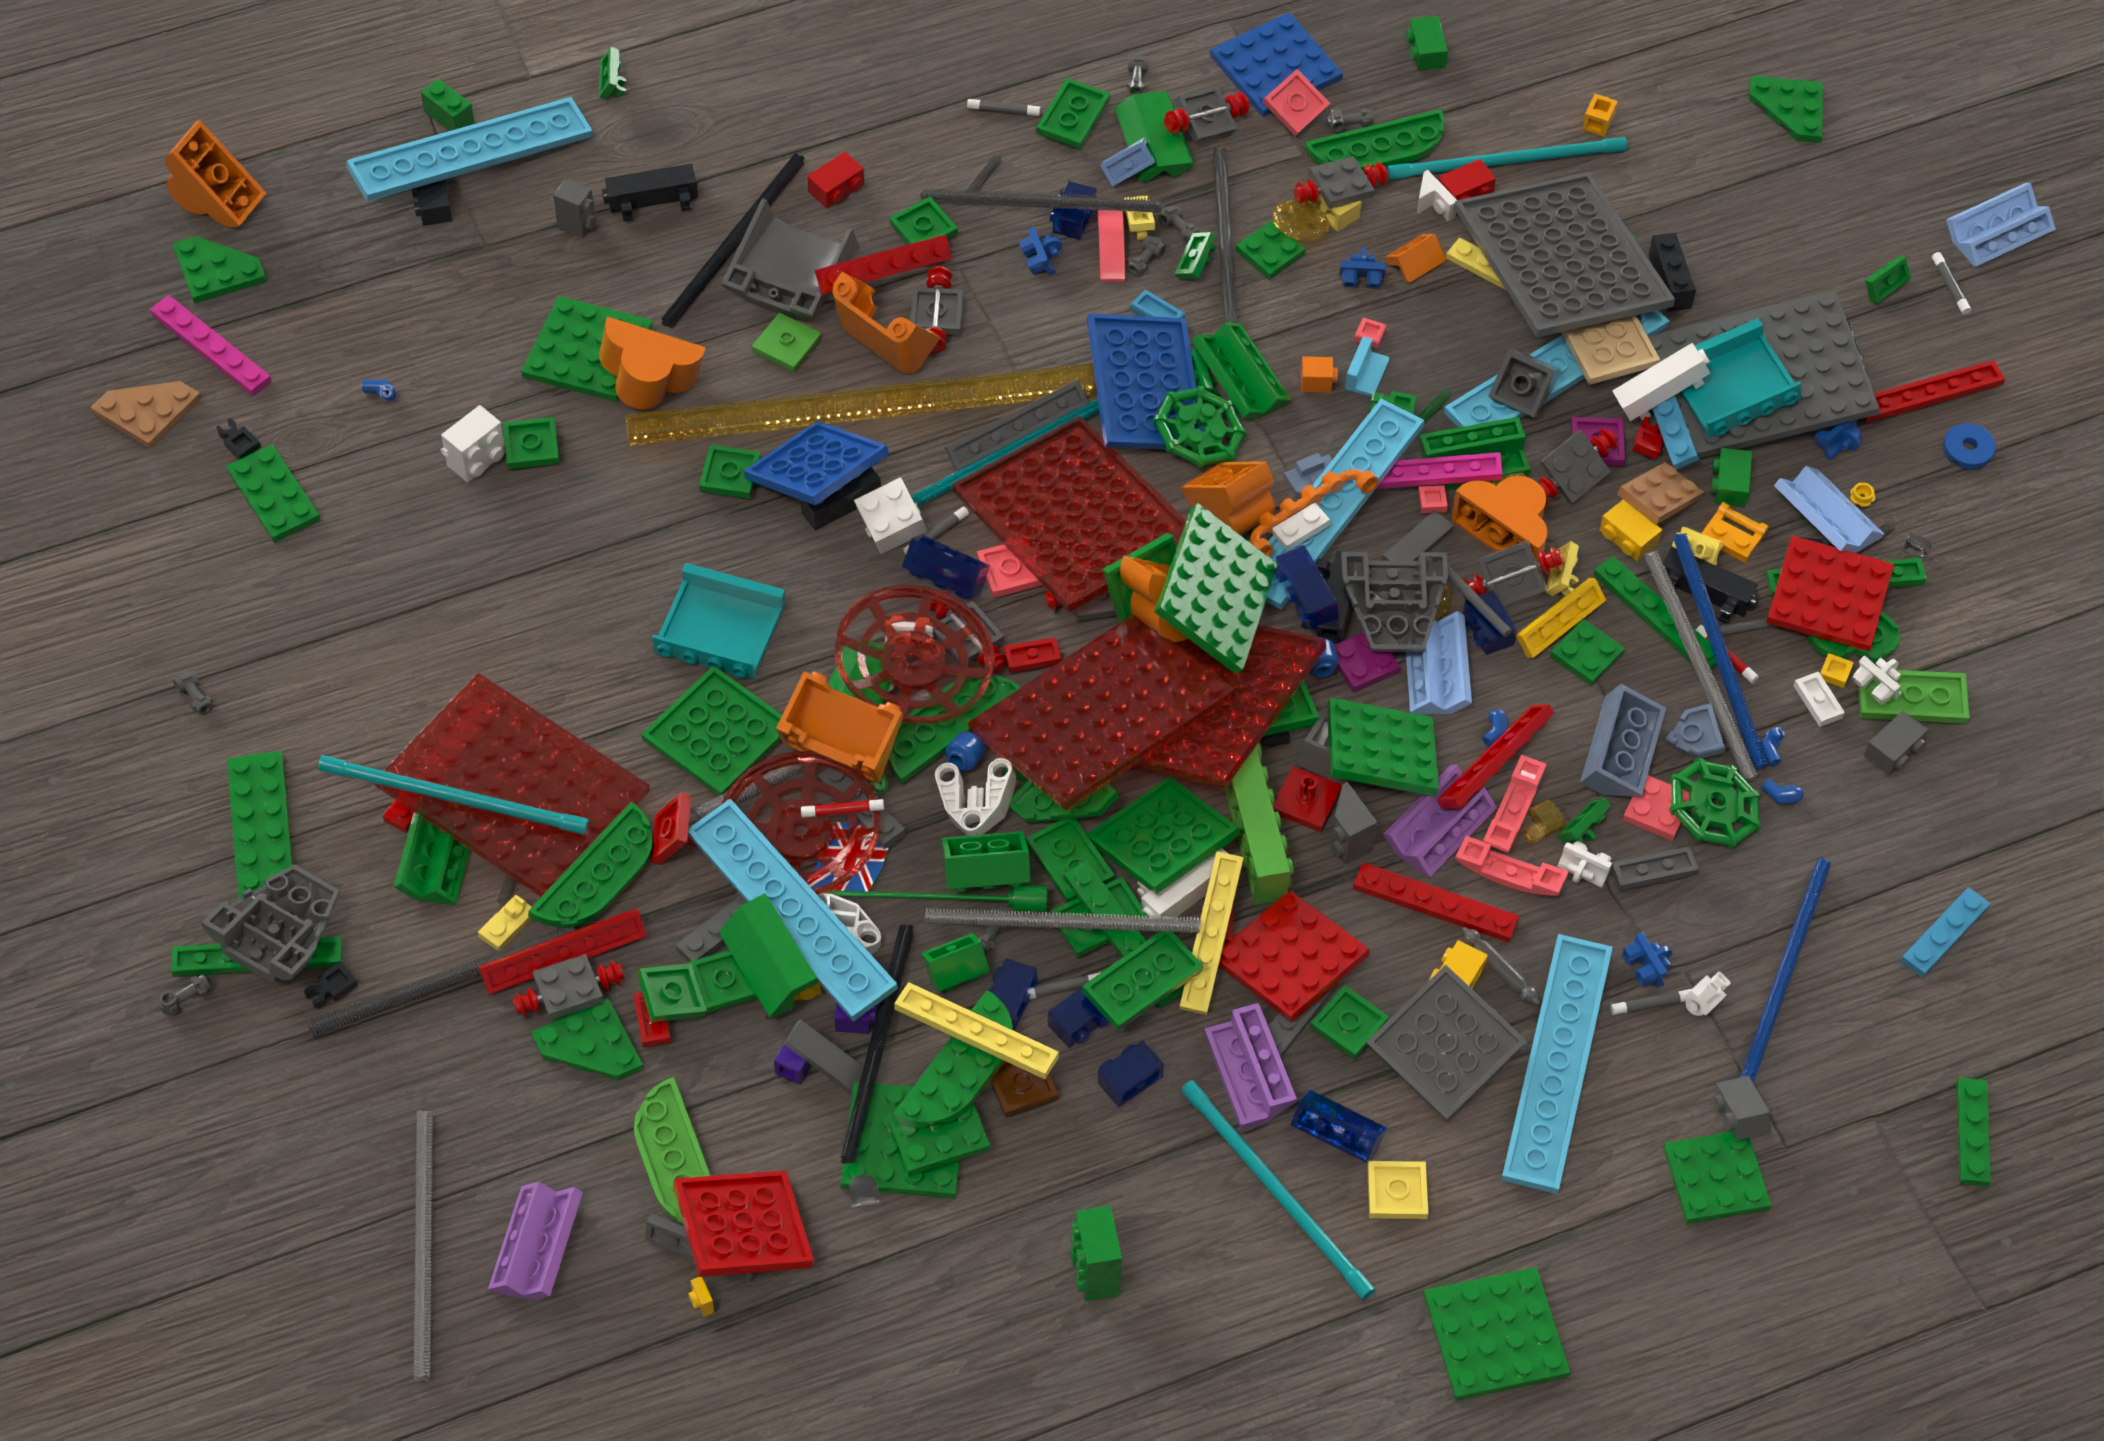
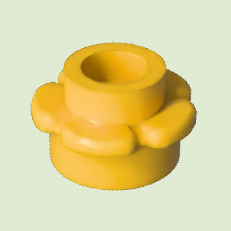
(1864, 490)

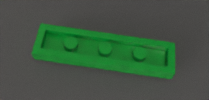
(1973, 1132)

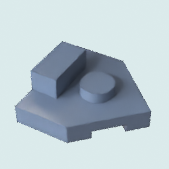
(1306, 472)
(1697, 733)

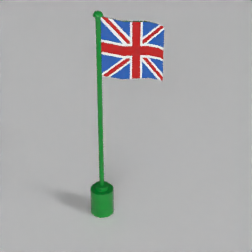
(1022, 898)

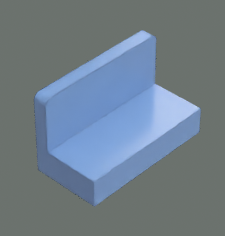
(1127, 162)

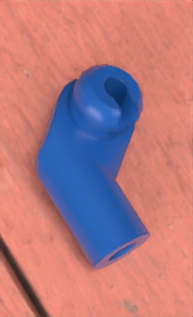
(381, 387)
(1499, 726)
(1770, 744)
(1782, 795)

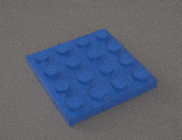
(1269, 55)
(816, 462)

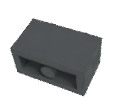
(574, 208)
(1896, 743)
(1742, 1108)

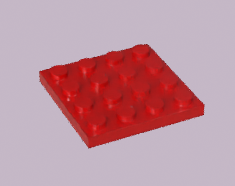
(1830, 593)
(1291, 955)
(742, 1223)

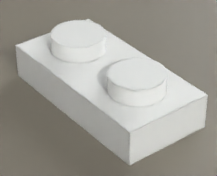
(1301, 526)
(1819, 699)

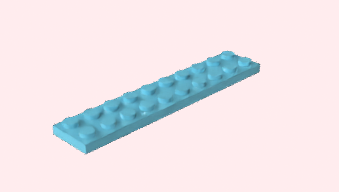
(468, 149)
(1478, 408)
(1372, 448)
(828, 946)
(1557, 1064)

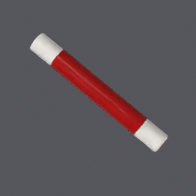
(1738, 664)
(842, 808)

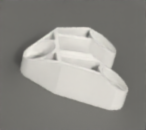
(998, 797)
(854, 919)

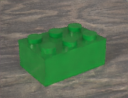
(985, 860)
(1096, 1253)

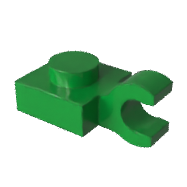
(1399, 399)

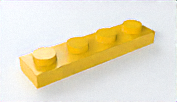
(1561, 617)

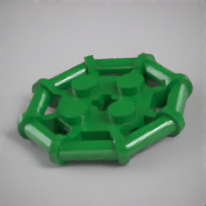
(1202, 415)
(1706, 811)

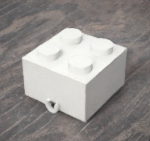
(473, 444)
(890, 515)

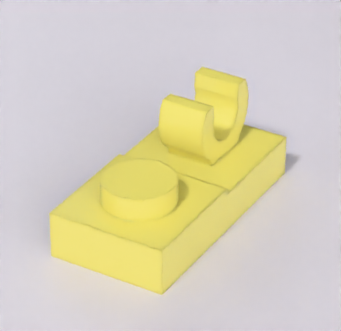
(1140, 221)
(1561, 580)
(506, 923)

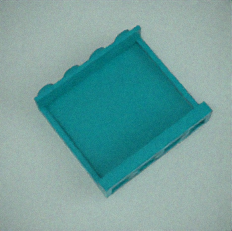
(1743, 381)
(720, 621)

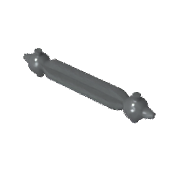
(1501, 966)

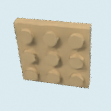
(1611, 349)

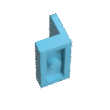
(1366, 369)

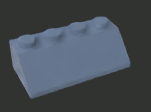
(1623, 743)

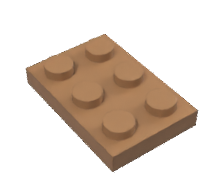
(1660, 493)

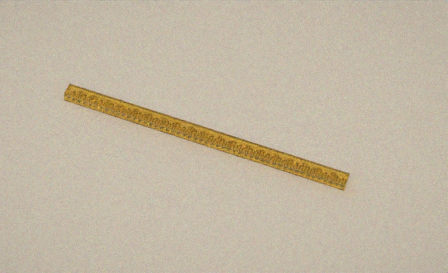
(854, 404)

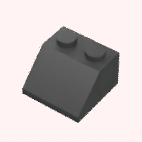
(1524, 382)
(1315, 751)
(1353, 827)

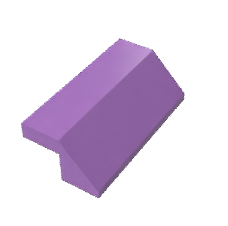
(1430, 835)
(1250, 1067)
(535, 1241)

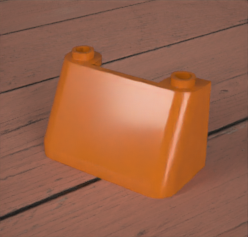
(900, 344)
(840, 726)

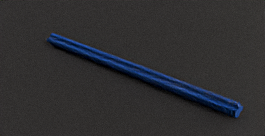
(1719, 651)
(1785, 969)

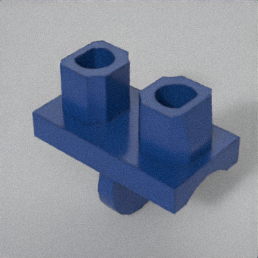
(1041, 261)
(1363, 266)
(1839, 438)
(1651, 957)

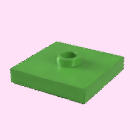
(786, 342)

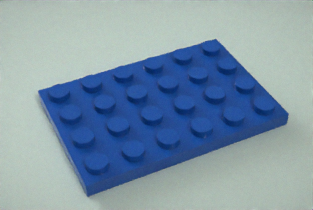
(1133, 370)

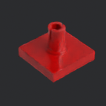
(1306, 799)
(671, 829)

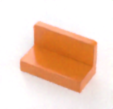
(1417, 256)

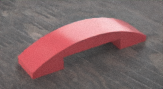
(1111, 246)
(1515, 803)
(1509, 871)

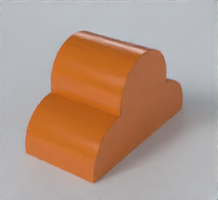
(210, 178)
(648, 363)
(1234, 493)
(1502, 513)
(1147, 581)

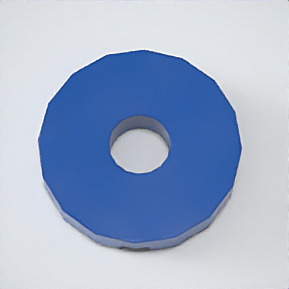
(1973, 435)

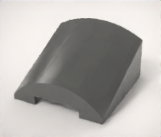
(779, 262)

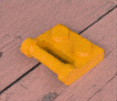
(1736, 542)

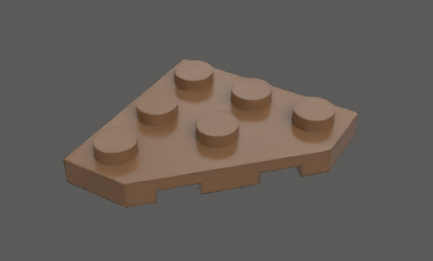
(146, 411)

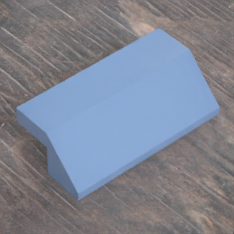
(2000, 225)
(1830, 510)
(1441, 673)

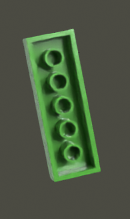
(1259, 836)

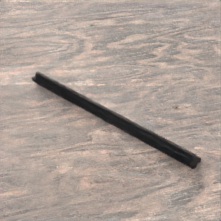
(731, 242)
(875, 1049)

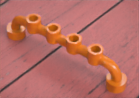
(1365, 481)

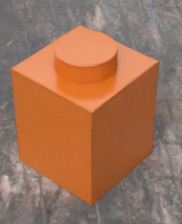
(1318, 374)

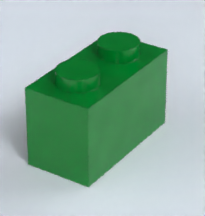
(1427, 43)
(447, 106)
(1732, 477)
(955, 962)

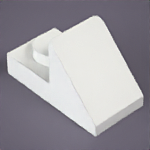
(1436, 195)

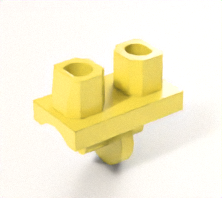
(1702, 545)

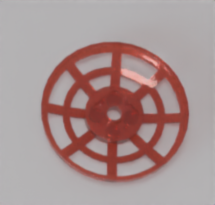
(918, 645)
(820, 828)

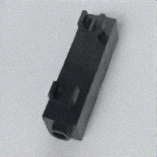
(651, 189)
(1723, 587)
(1335, 629)

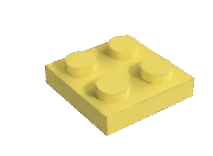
(1397, 1190)

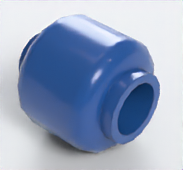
(1327, 661)
(965, 751)

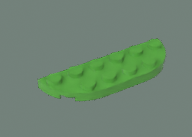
(667, 1144)

